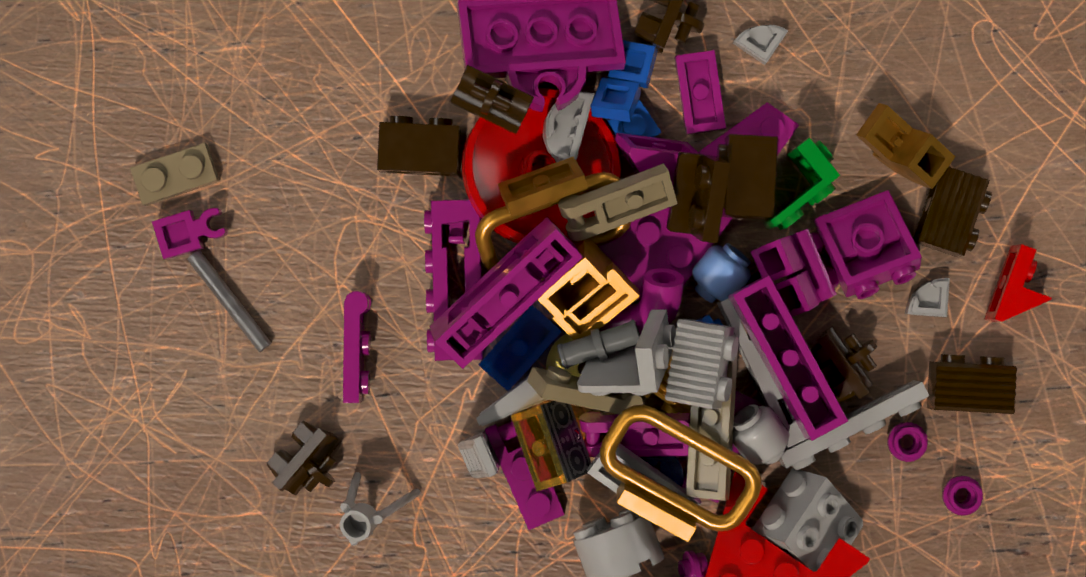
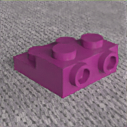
(869, 245)

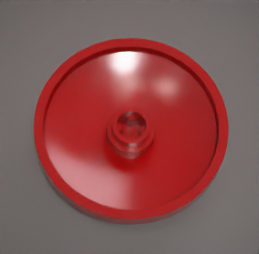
(498, 155)

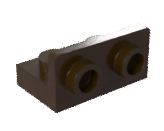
(700, 195)

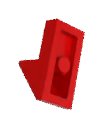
(1009, 295)

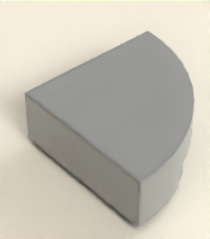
(761, 41)
(930, 299)

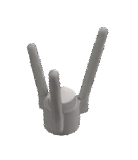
(362, 518)

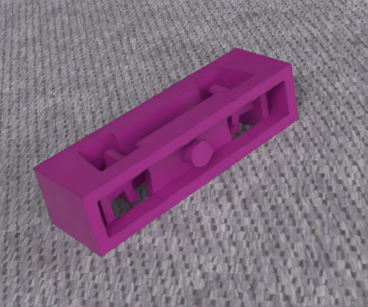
(452, 214)
(504, 292)

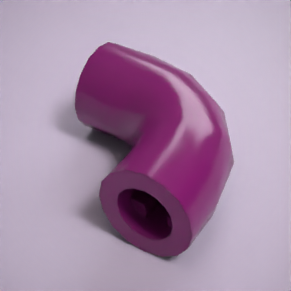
(660, 292)

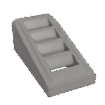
(515, 400)
(479, 456)

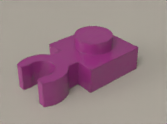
(183, 234)

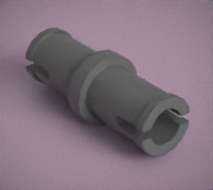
(599, 344)

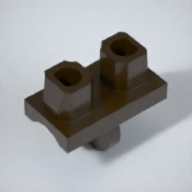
(658, 30)
(491, 99)
(852, 378)
(310, 462)

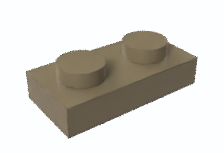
(174, 174)

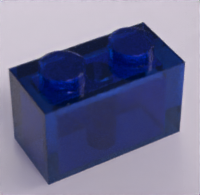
(519, 348)

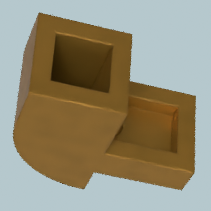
(904, 149)

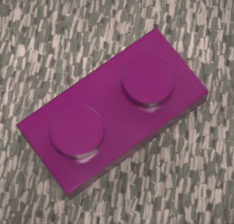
(700, 92)

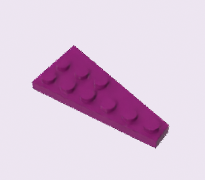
(652, 246)

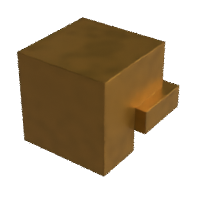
(588, 292)

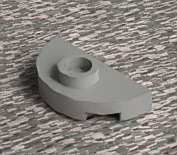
(565, 127)

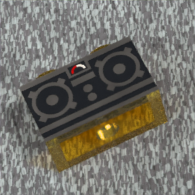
(551, 444)

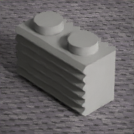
(701, 364)

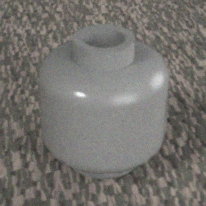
(759, 434)

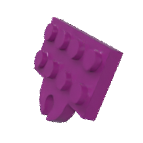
(541, 42)

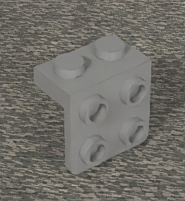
(636, 368)
(808, 518)

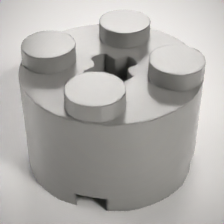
(617, 546)

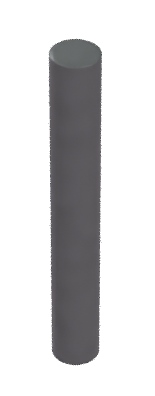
(229, 301)

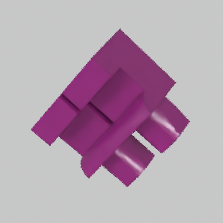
(800, 261)

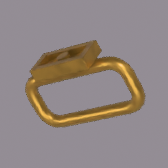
(539, 191)
(662, 504)

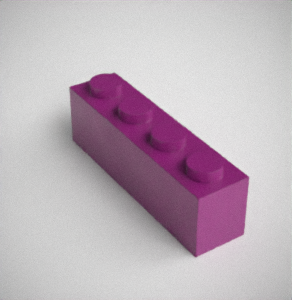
(788, 358)

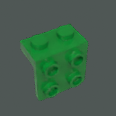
(814, 164)

